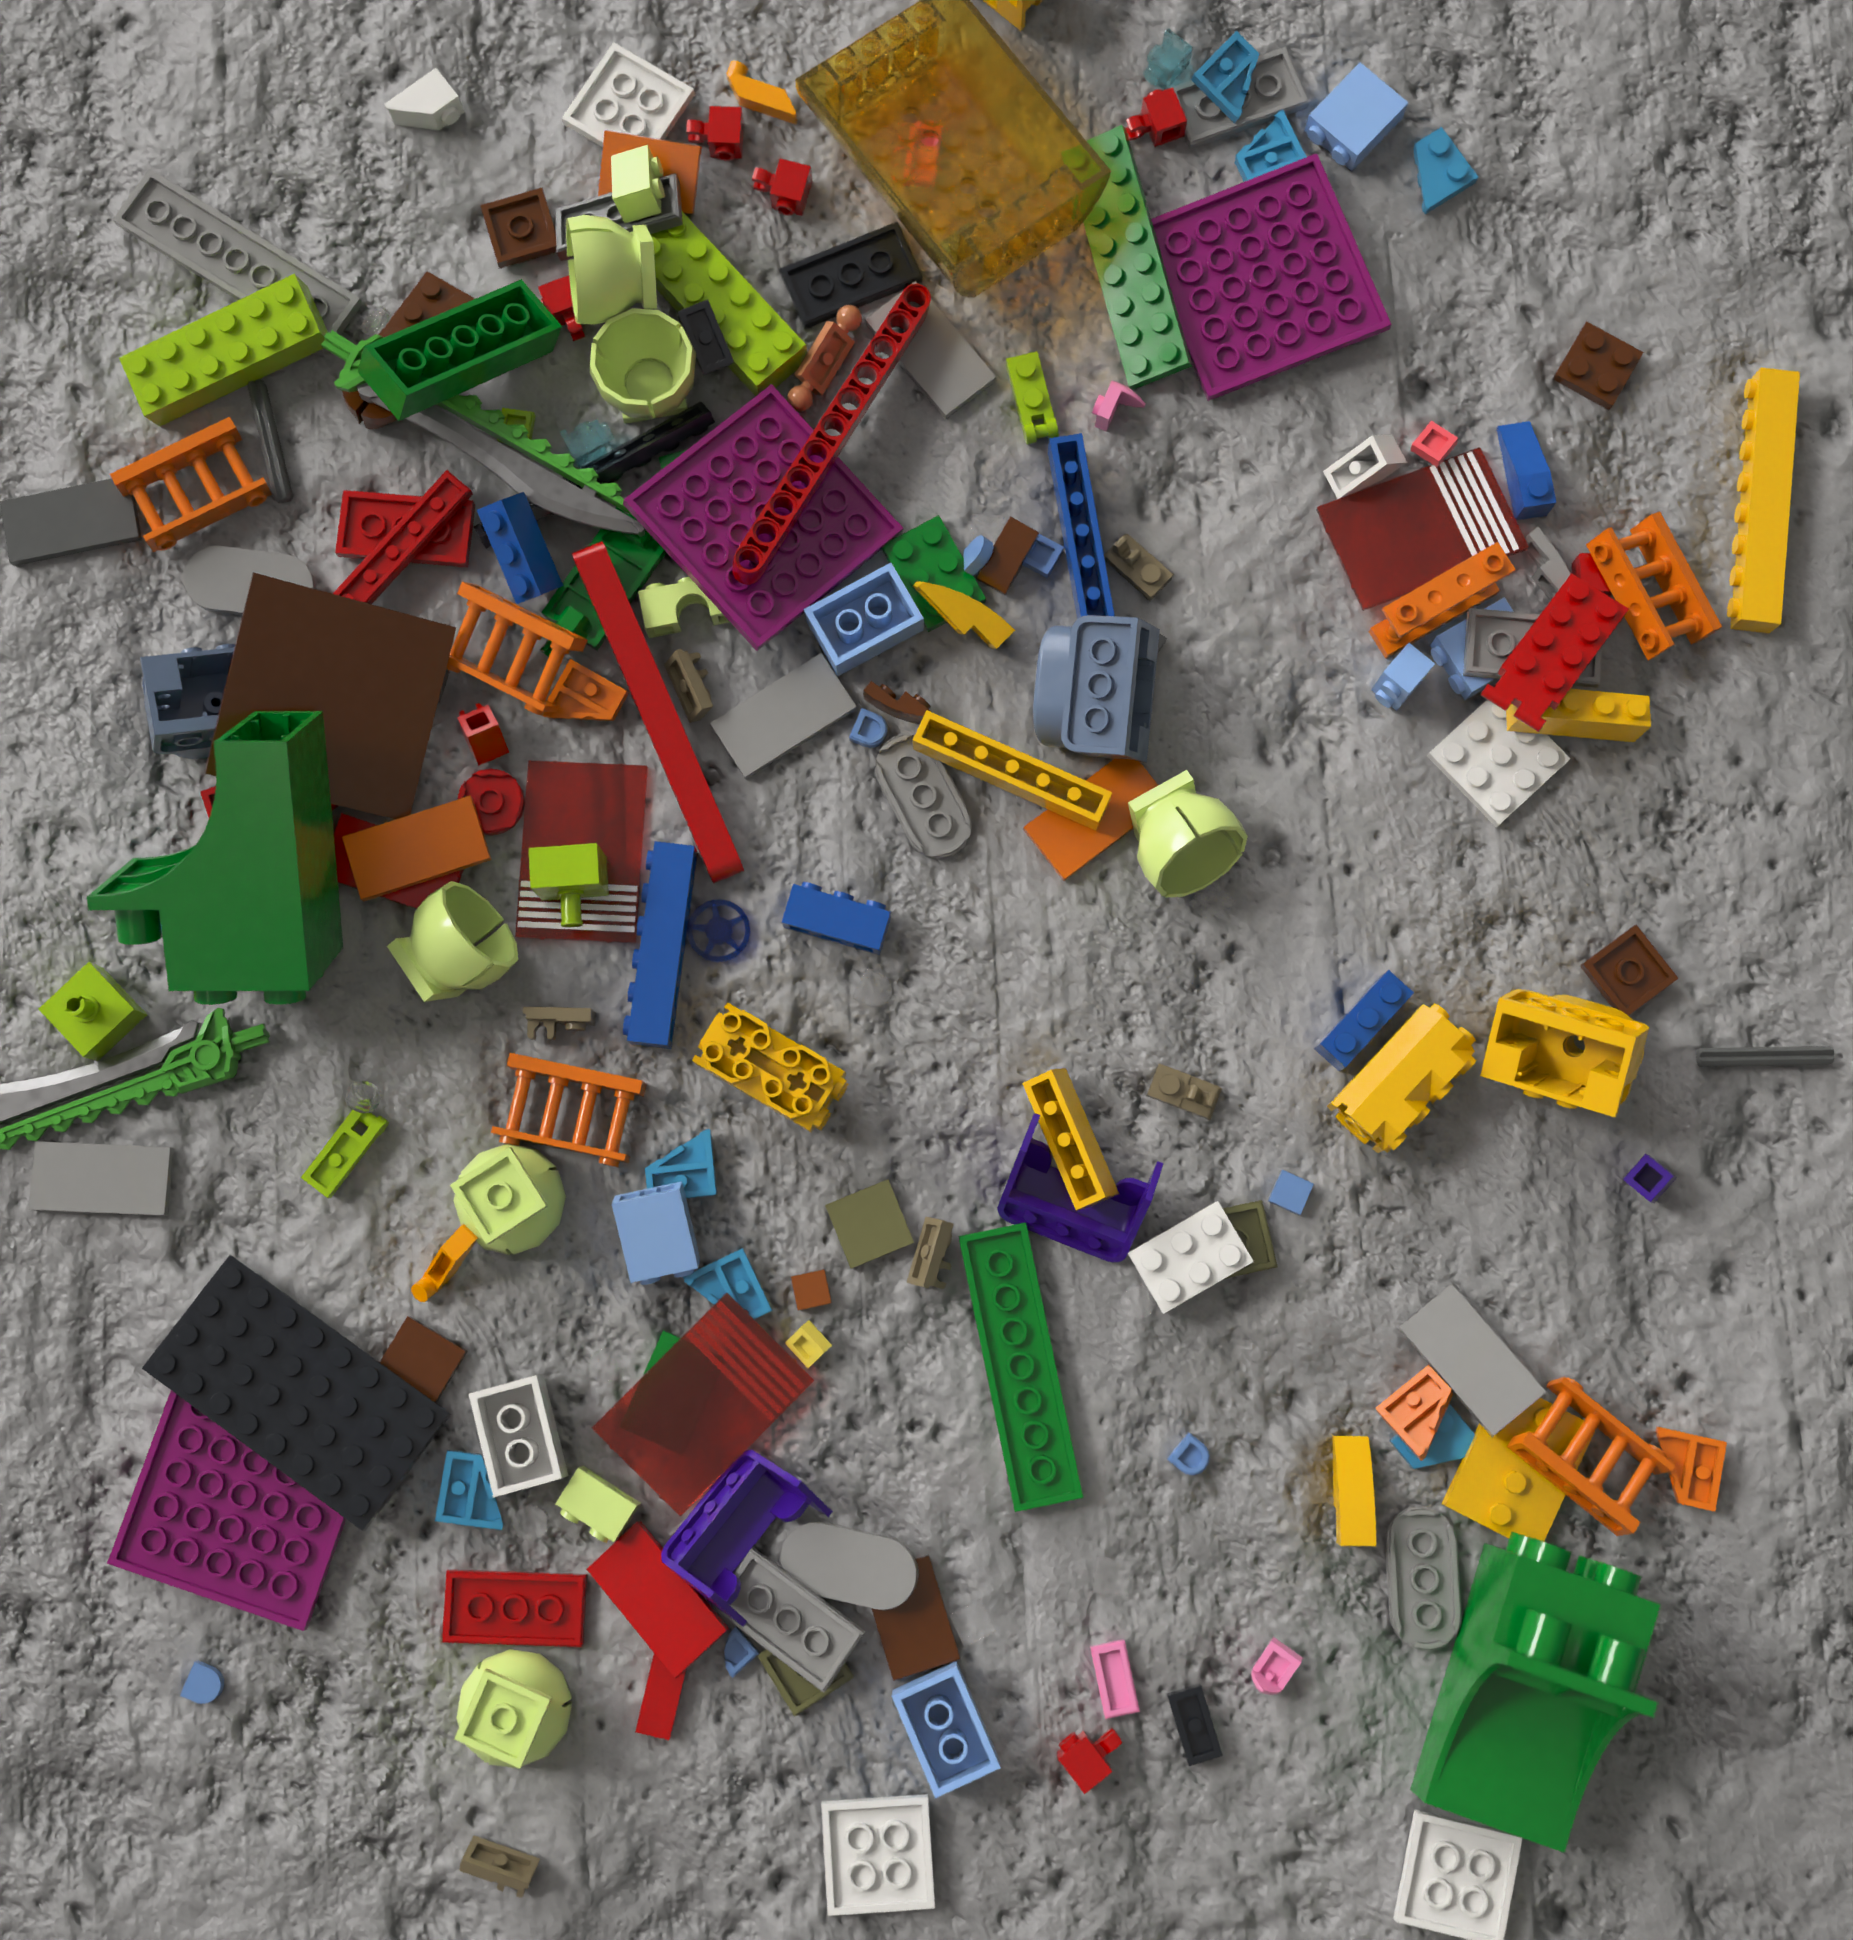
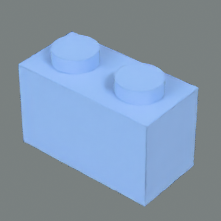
(1402, 677)

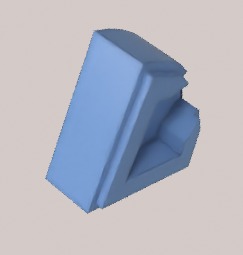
(738, 1651)

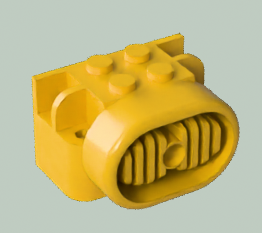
(1536, 1050)

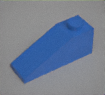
(1526, 471)

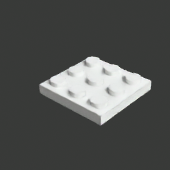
(627, 98)
(1496, 765)
(878, 1855)
(1457, 1878)

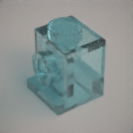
(1167, 60)
(588, 441)

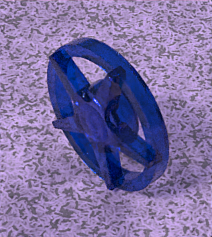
(718, 930)

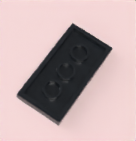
(850, 274)

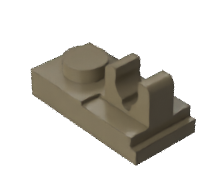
(1138, 566)
(688, 684)
(574, 1018)
(1184, 1091)
(930, 1250)
(499, 1864)

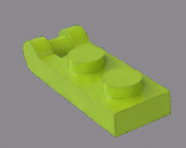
(1031, 396)
(343, 1152)

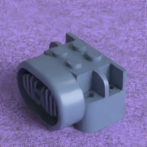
(1097, 686)
(185, 698)

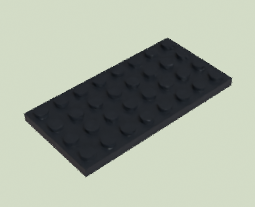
(297, 1392)

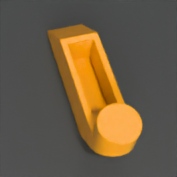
(759, 95)
(445, 1264)

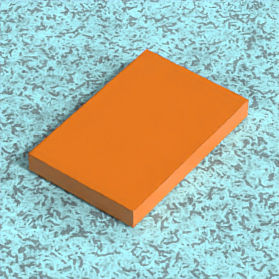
(674, 157)

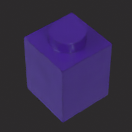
(1649, 1178)

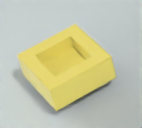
(808, 1344)

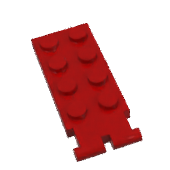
(1555, 651)

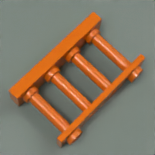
(190, 452)
(1673, 575)
(1441, 600)
(534, 629)
(559, 1077)
(1561, 1468)

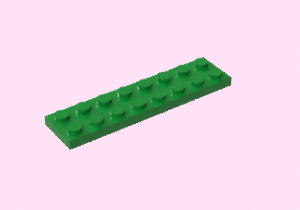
(1133, 270)
(1020, 1367)

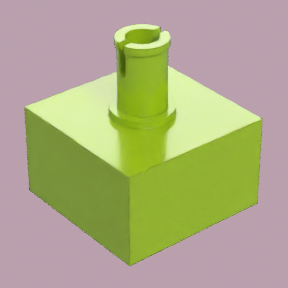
(569, 875)
(92, 1011)

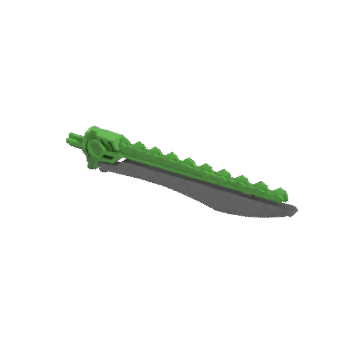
(518, 472)
(202, 1062)

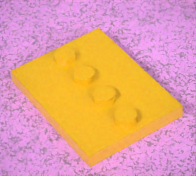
(1504, 1490)

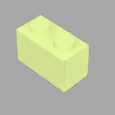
(637, 183)
(597, 1504)

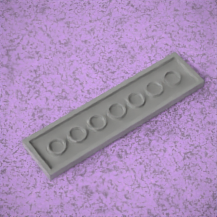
(222, 248)

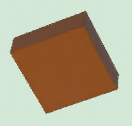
(811, 1289)

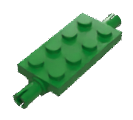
(634, 563)

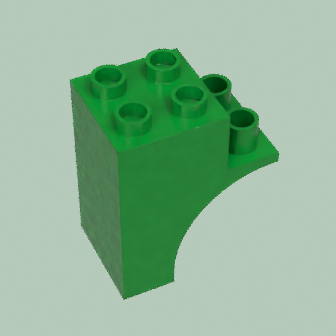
(261, 884)
(1535, 1689)

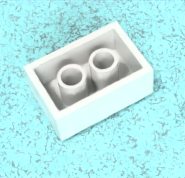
(1190, 1257)
(518, 1435)

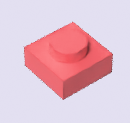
(1434, 444)

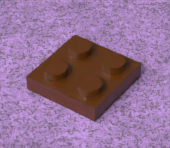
(520, 227)
(1598, 365)
(1629, 971)

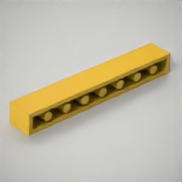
(1764, 500)

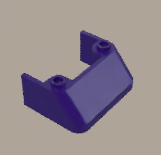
(1040, 1198)
(731, 1522)

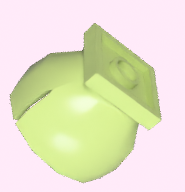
(608, 268)
(643, 364)
(1184, 837)
(442, 950)
(509, 1198)
(513, 1709)

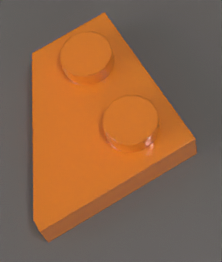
(585, 695)
(1417, 1410)
(1696, 1469)

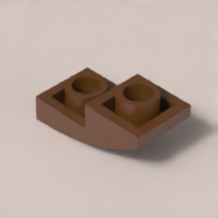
(1008, 555)
(906, 708)

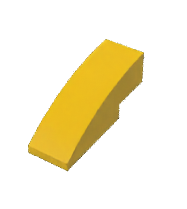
(966, 613)
(1353, 1491)

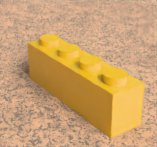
(1592, 716)
(1070, 1138)

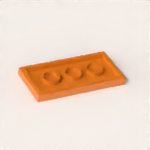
(1072, 845)
(416, 848)

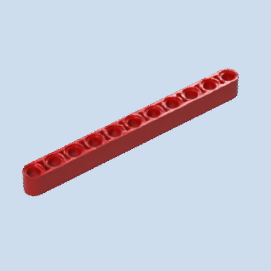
(827, 446)
(658, 712)

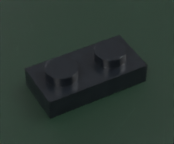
(705, 337)
(1194, 1724)

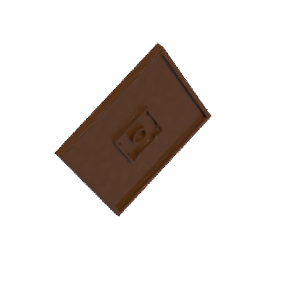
(357, 663)

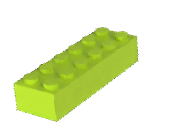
(759, 340)
(225, 350)

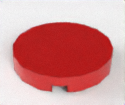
(496, 799)

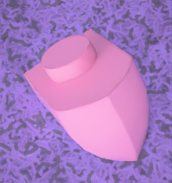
(1106, 406)
(1274, 1668)

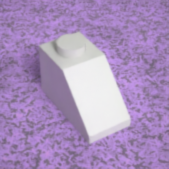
(426, 104)
(1365, 465)

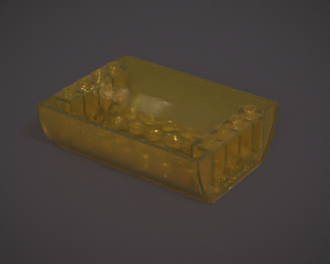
(991, 133)

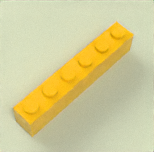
(1011, 770)

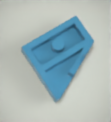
(1228, 75)
(1269, 149)
(1441, 169)
(687, 1163)
(737, 1278)
(1449, 1443)
(467, 1493)

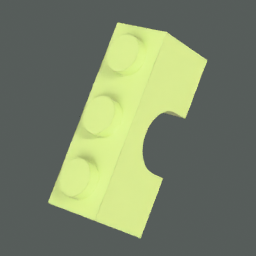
(664, 603)

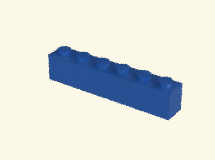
(1079, 526)
(662, 945)

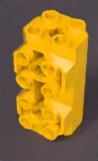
(771, 1068)
(1404, 1077)

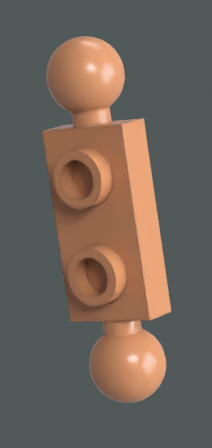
(824, 358)

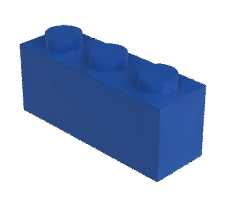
(520, 547)
(837, 917)
(1364, 1020)

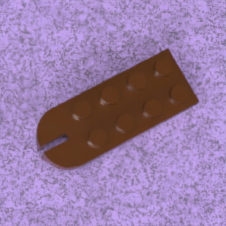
(426, 300)

